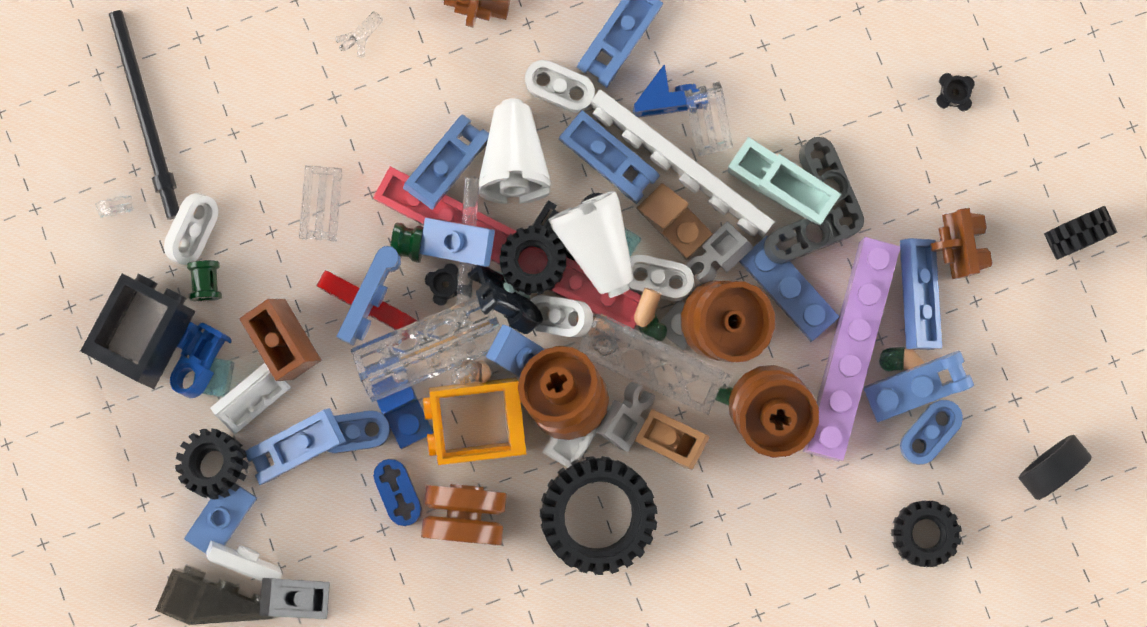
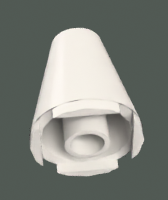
(513, 157)
(597, 242)

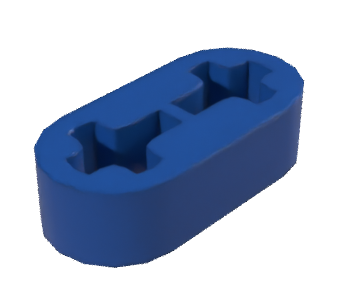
(405, 488)

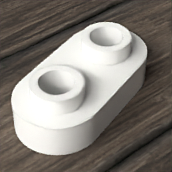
(561, 84)
(191, 229)
(660, 274)
(563, 316)

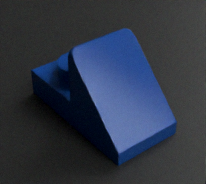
(658, 100)
(405, 417)

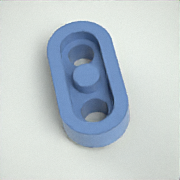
(354, 431)
(930, 432)

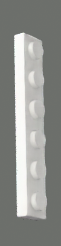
(669, 156)

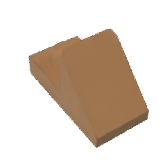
(674, 220)
(672, 439)

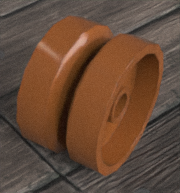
(728, 321)
(563, 392)
(773, 411)
(464, 514)

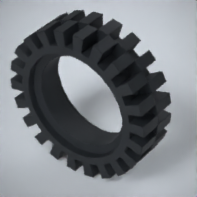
(606, 558)

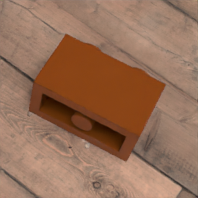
(280, 339)

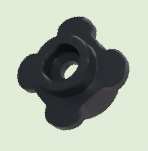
(962, 84)
(436, 279)

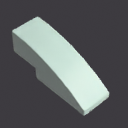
(783, 181)

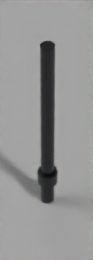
(163, 180)

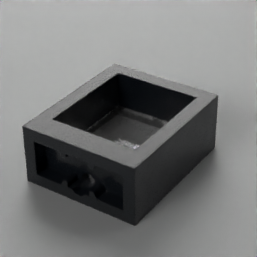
(141, 327)

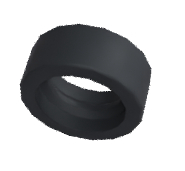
(1055, 467)

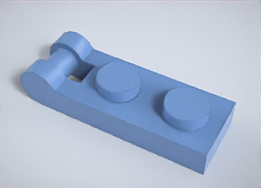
(619, 37)
(608, 156)
(446, 162)
(370, 293)
(917, 386)
(295, 445)

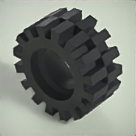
(1080, 232)
(533, 238)
(195, 453)
(947, 525)

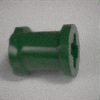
(204, 280)

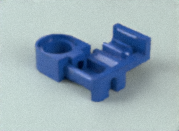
(202, 352)

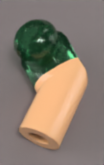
(646, 318)
(899, 359)

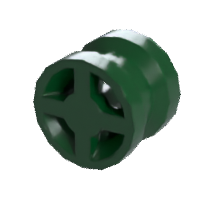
(407, 241)

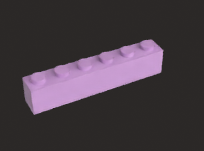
(852, 347)

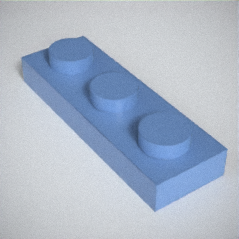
(790, 292)
(920, 294)

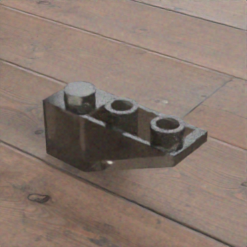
(200, 601)

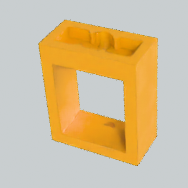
(514, 420)

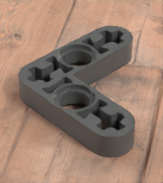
(830, 227)

